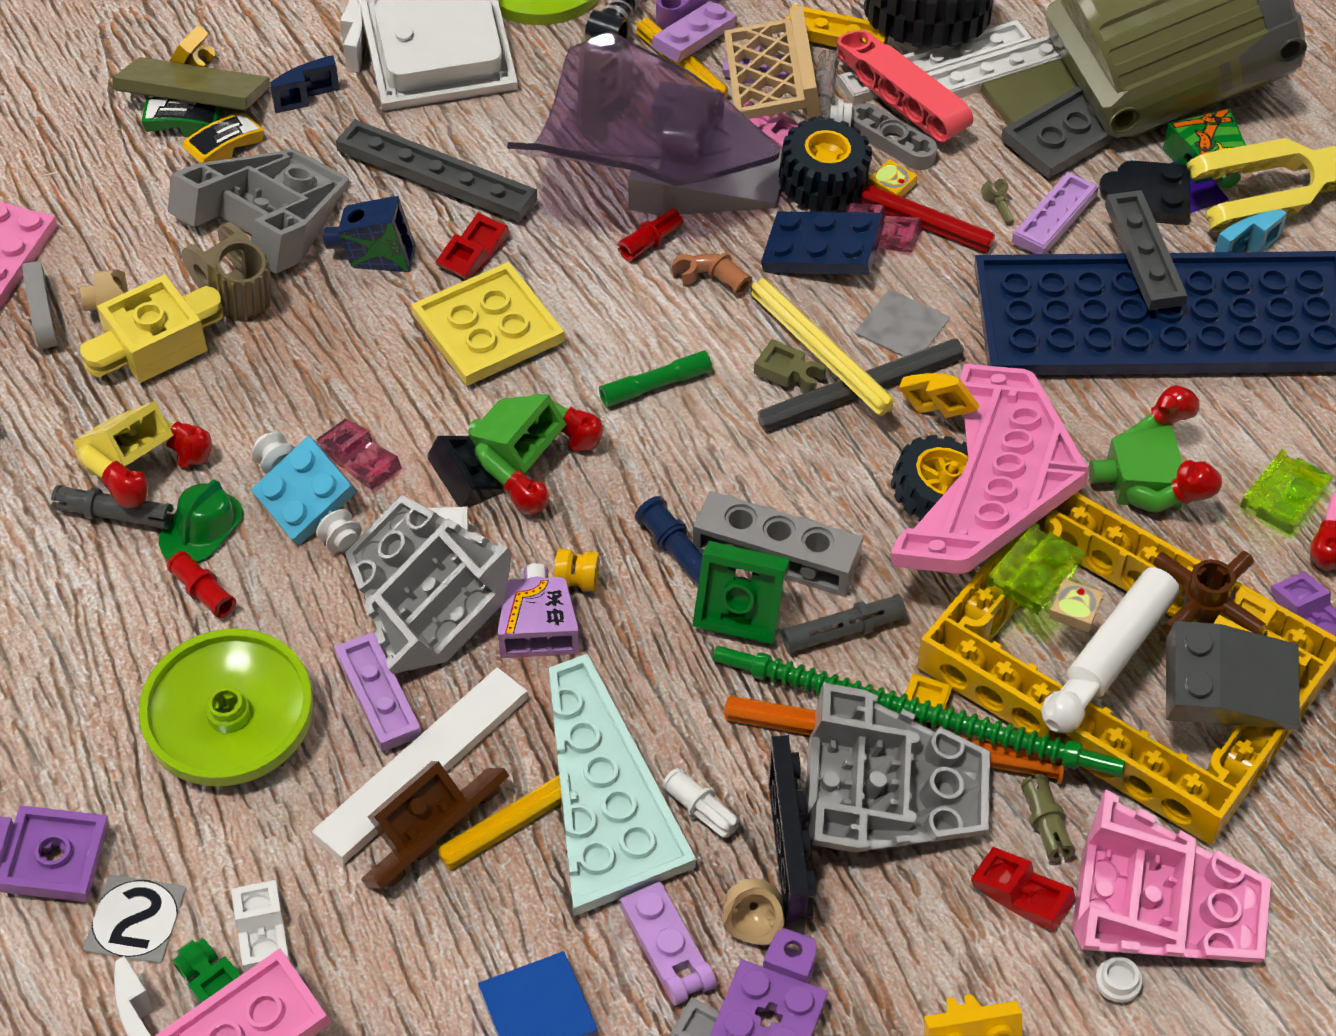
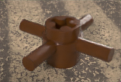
(1210, 591)

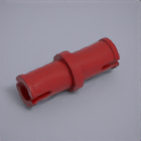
(201, 584)

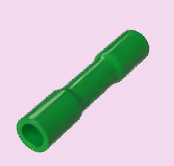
(677, 371)

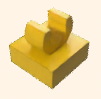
(192, 47)

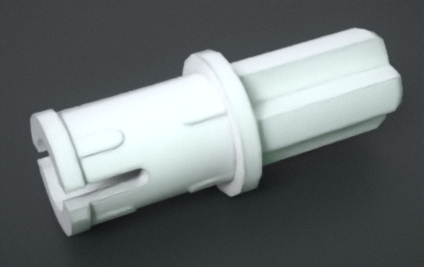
(700, 803)

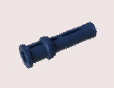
(670, 535)

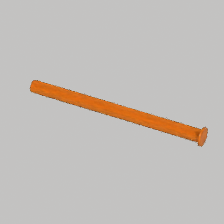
(803, 721)

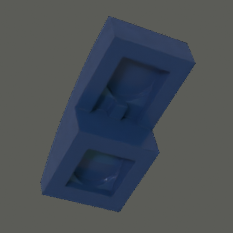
(310, 79)

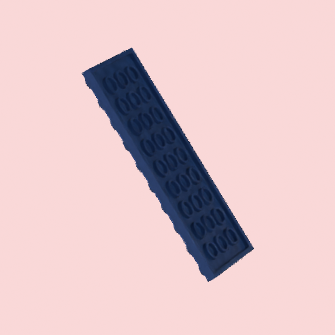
(1092, 319)

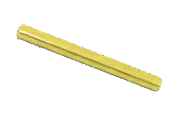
(823, 347)

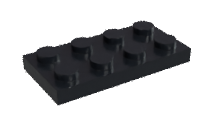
(791, 841)

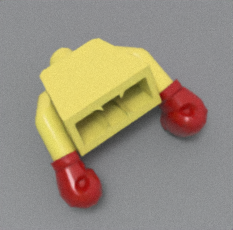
(129, 436)

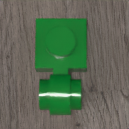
(196, 961)

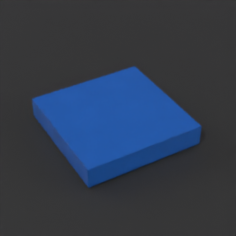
(538, 1001)

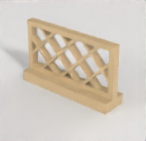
(796, 62)

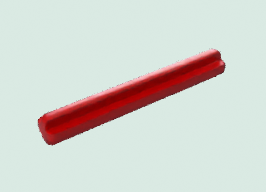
(930, 218)

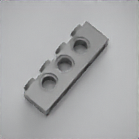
(817, 553)

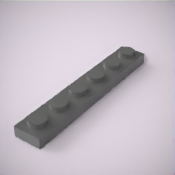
(437, 170)

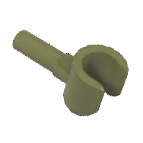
(999, 198)

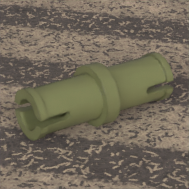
(1047, 818)

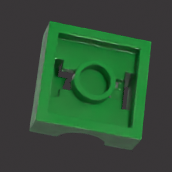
(723, 593)

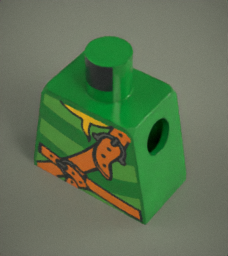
(1203, 135)

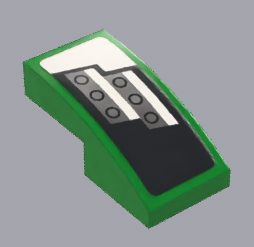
(170, 113)

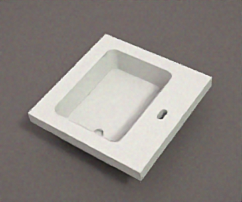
(437, 50)

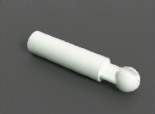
(1110, 649)

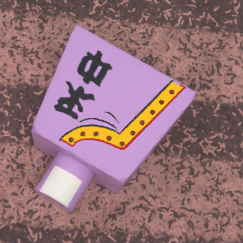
(537, 616)

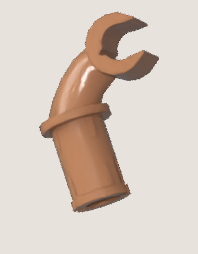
(716, 266)

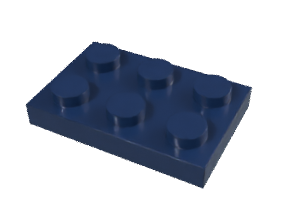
(823, 242)

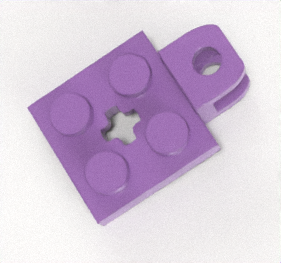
(37, 831)
(777, 986)

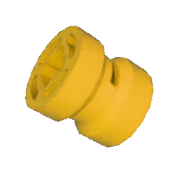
(586, 569)

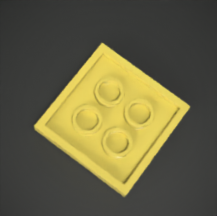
(488, 323)

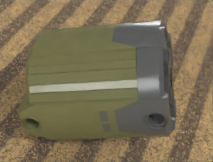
(1172, 58)

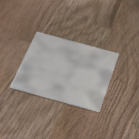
(902, 324)

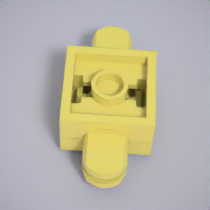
(149, 310)

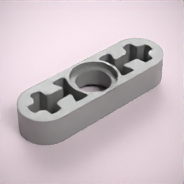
(911, 149)
(40, 305)

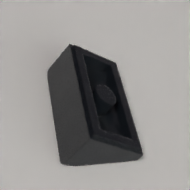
(461, 471)

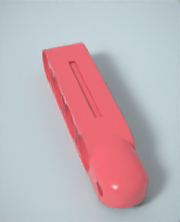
(904, 86)

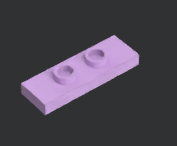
(1055, 214)

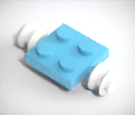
(305, 491)

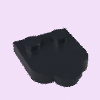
(1161, 183)

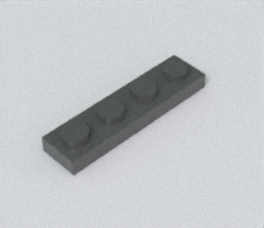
(1145, 250)

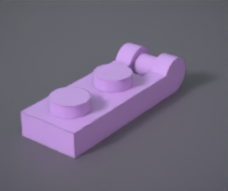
(667, 943)

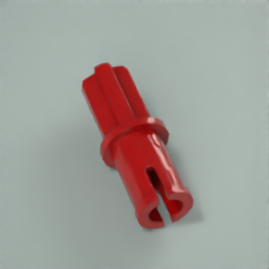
(649, 234)

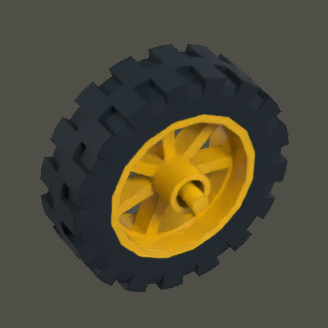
(936, 460)

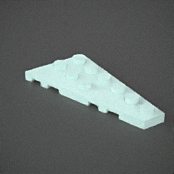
(613, 811)

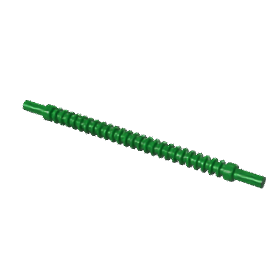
(1070, 754)

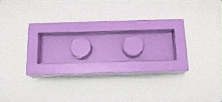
(693, 31)
(377, 692)

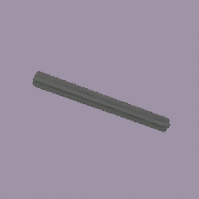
(839, 392)

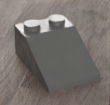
(1231, 677)

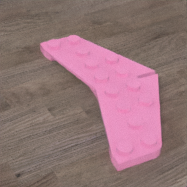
(1013, 477)

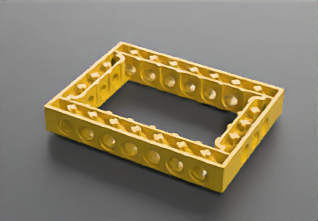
(1193, 798)

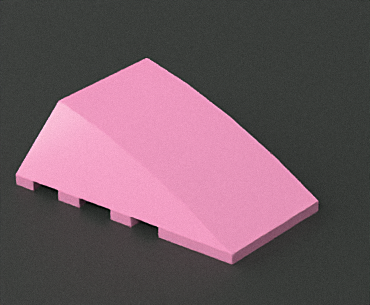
(1164, 893)

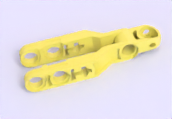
(1261, 157)

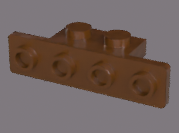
(422, 814)

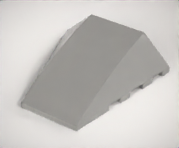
(426, 583)

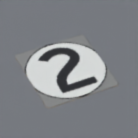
(134, 918)

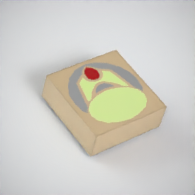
(1076, 605)

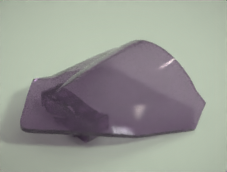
(645, 116)

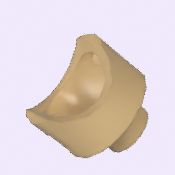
(106, 287)
(753, 911)

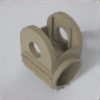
(245, 289)

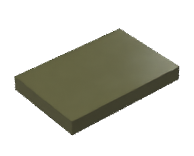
(1028, 90)

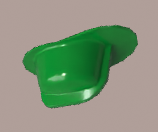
(201, 521)

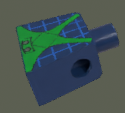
(374, 235)

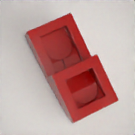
(476, 246)
(1016, 886)

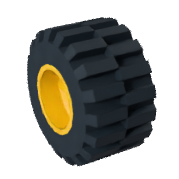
(824, 164)

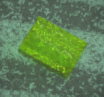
(1286, 492)
(1035, 568)

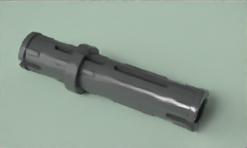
(97, 504)
(889, 610)

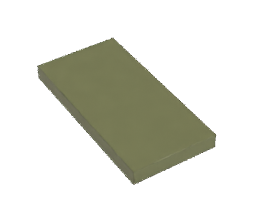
(191, 83)

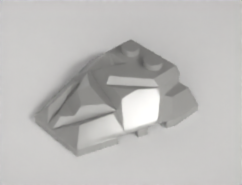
(887, 779)

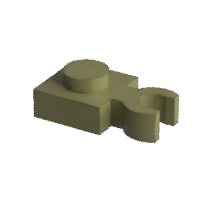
(786, 364)

